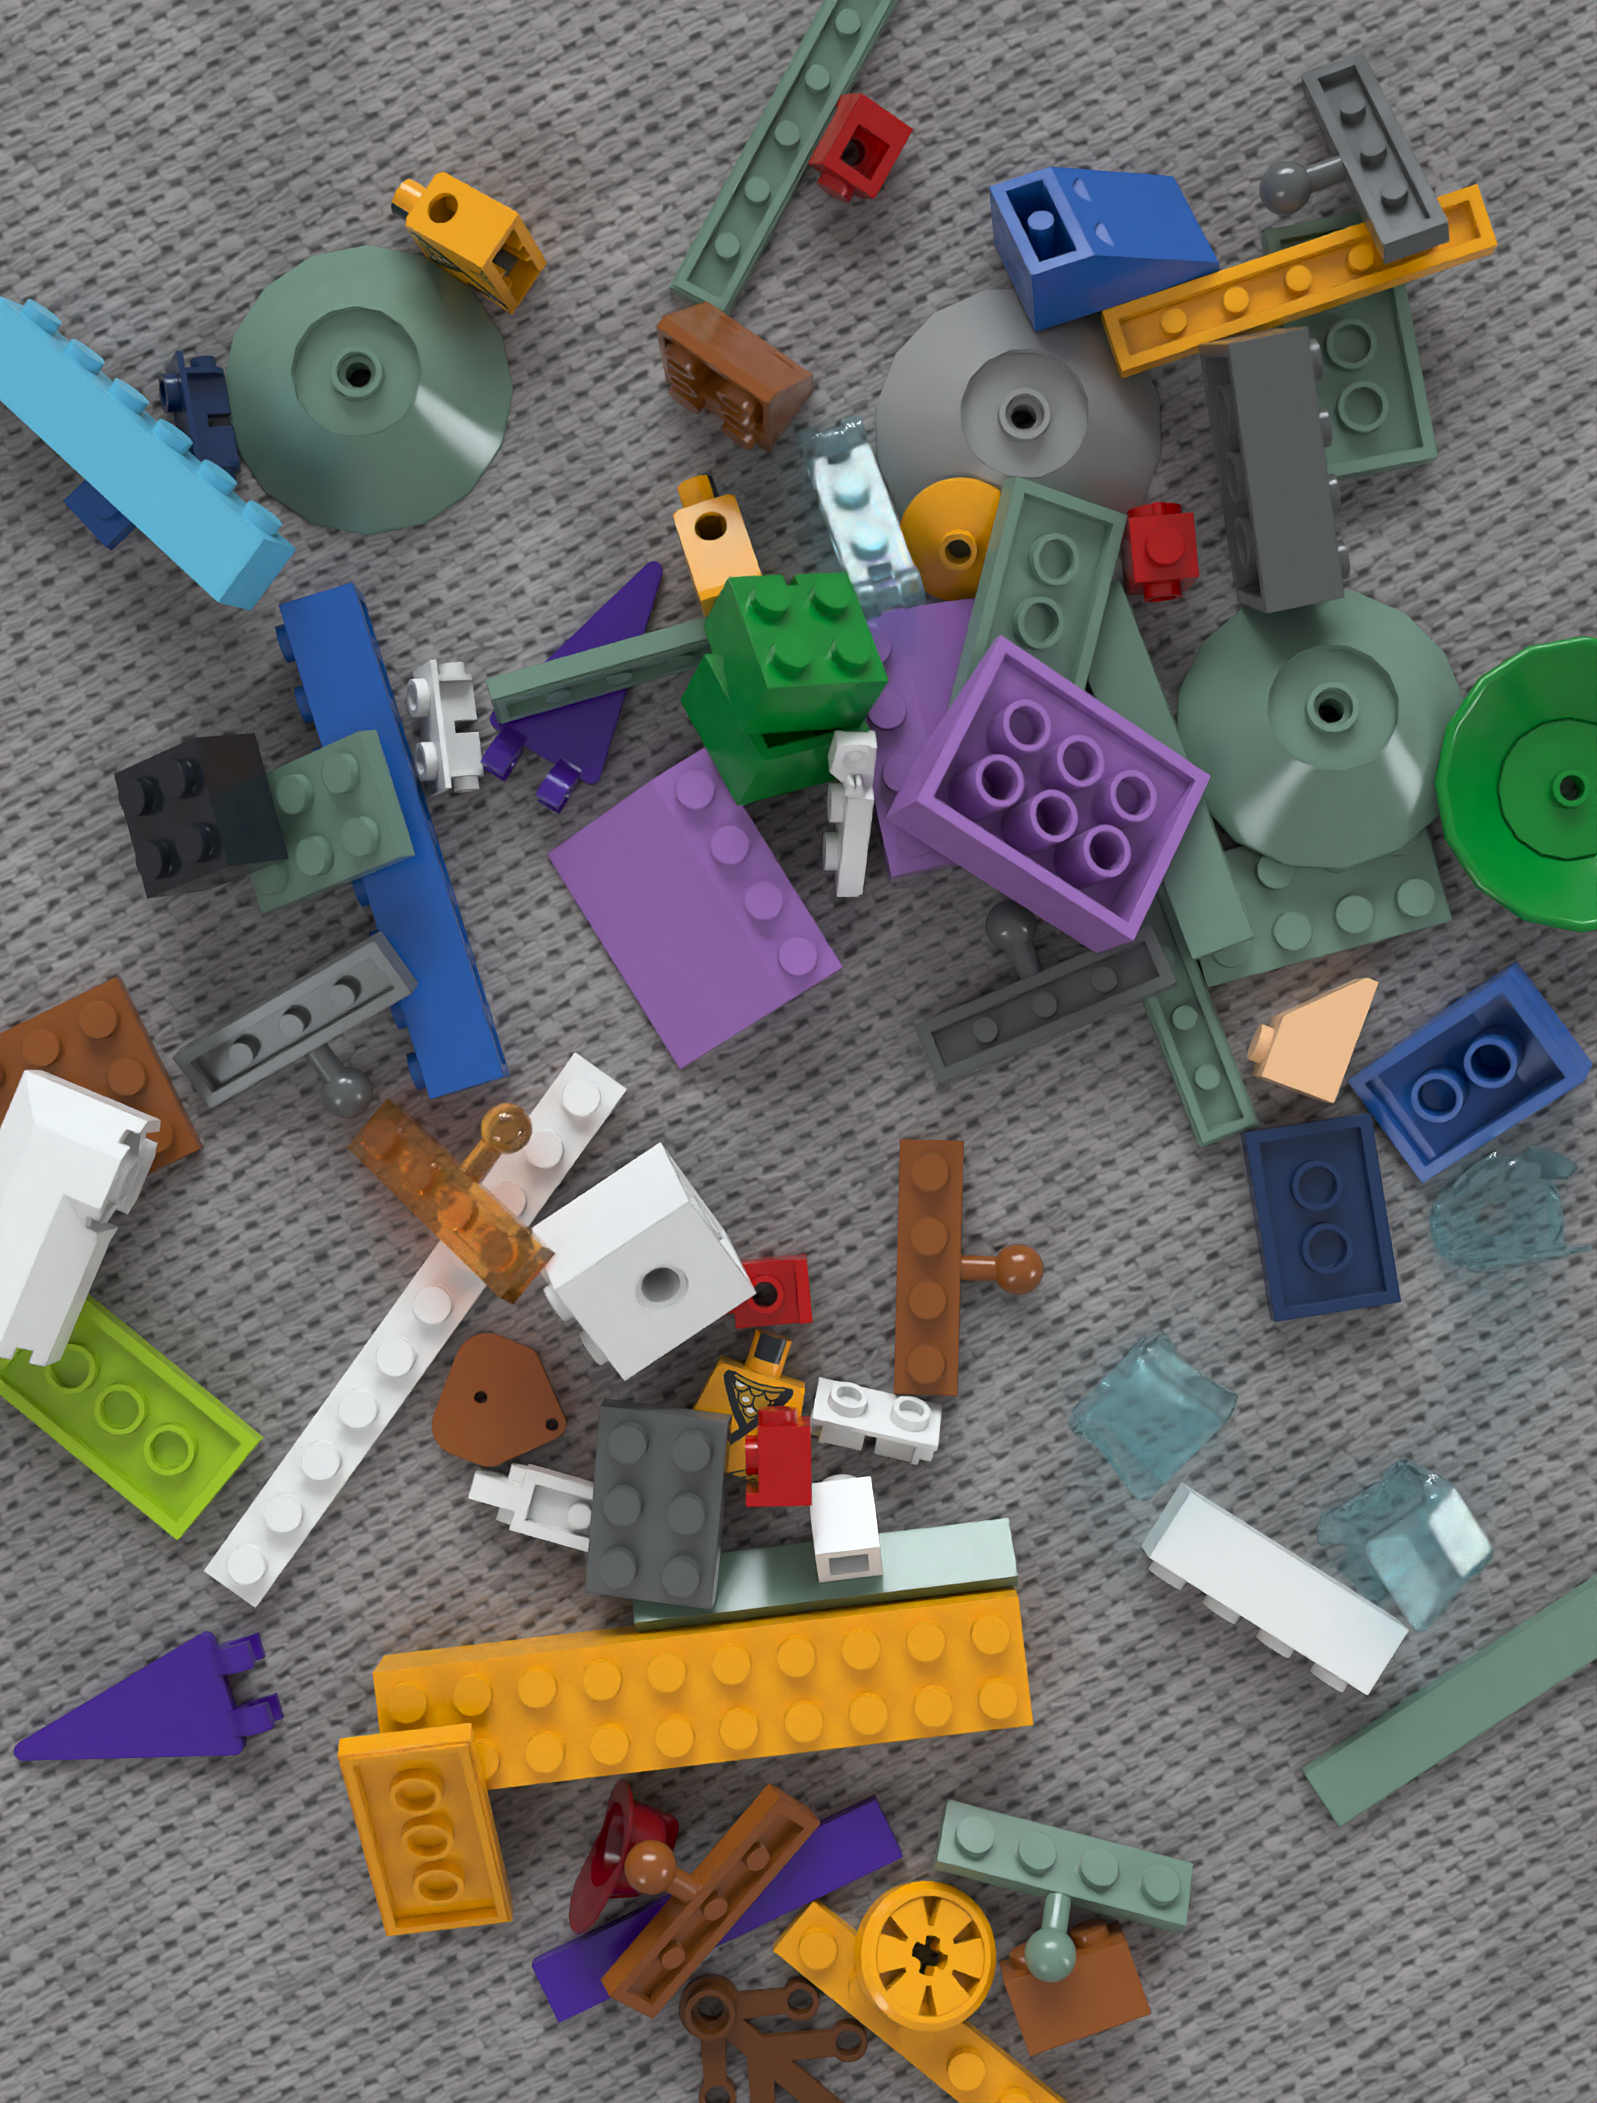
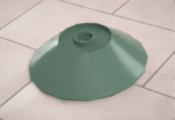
(381, 450)
(1309, 785)

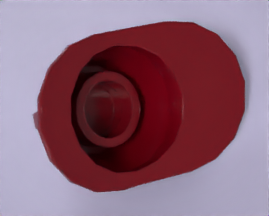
(603, 1872)

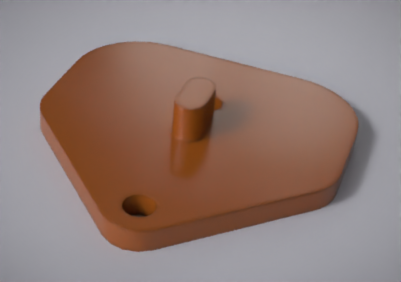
(515, 1408)

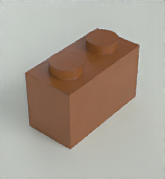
(1093, 1998)

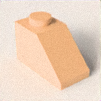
(1313, 1042)

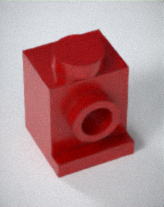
(878, 140)
(793, 1300)
(780, 1459)

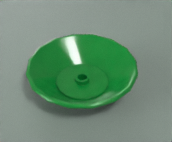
(1502, 779)

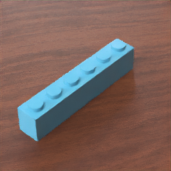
(136, 460)

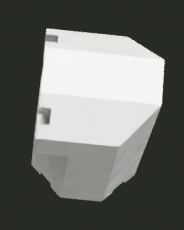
(62, 1176)

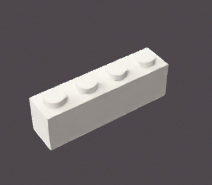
(1272, 1589)

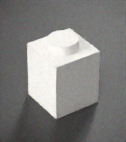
(845, 1528)

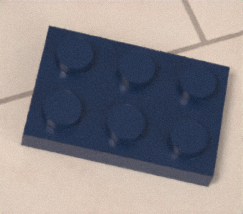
(1320, 1216)

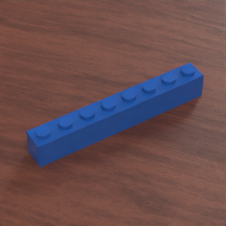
(413, 899)

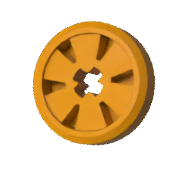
(892, 1976)

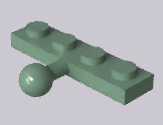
(1064, 1871)

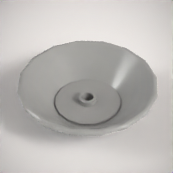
(979, 363)

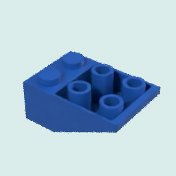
(1094, 240)

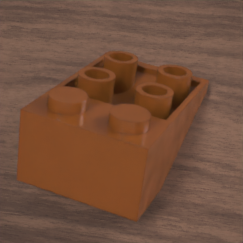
(731, 374)

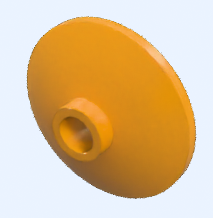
(944, 513)

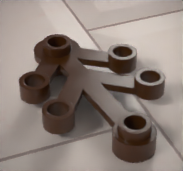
(769, 2054)

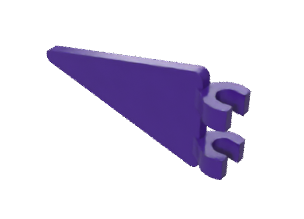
(580, 733)
(164, 1709)

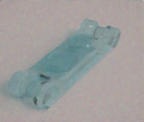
(860, 518)

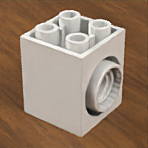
(640, 1263)

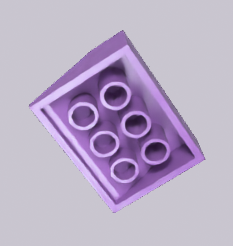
(921, 661)
(1050, 798)
(694, 909)

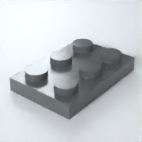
(658, 1503)

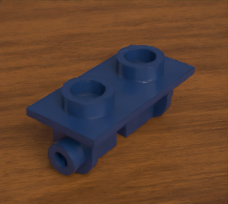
(195, 396)

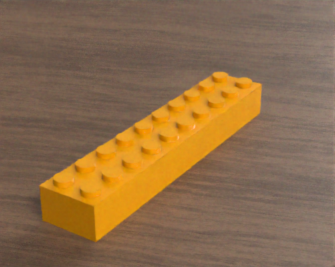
(720, 1688)

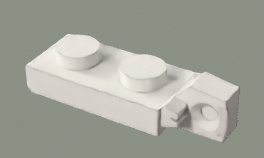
(851, 808)
(538, 1502)

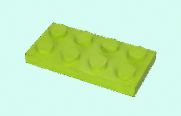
(132, 1418)

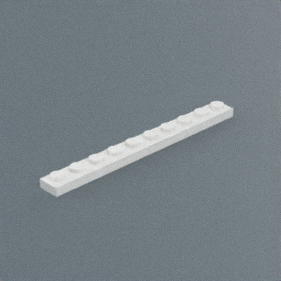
(405, 1344)

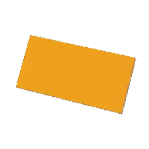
(426, 1828)

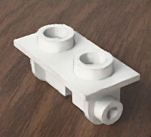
(439, 703)
(901, 1424)

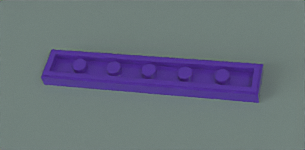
(833, 1856)

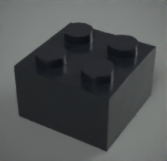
(200, 815)

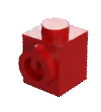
(1159, 552)

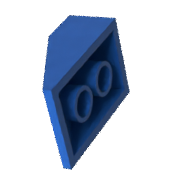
(1471, 1072)

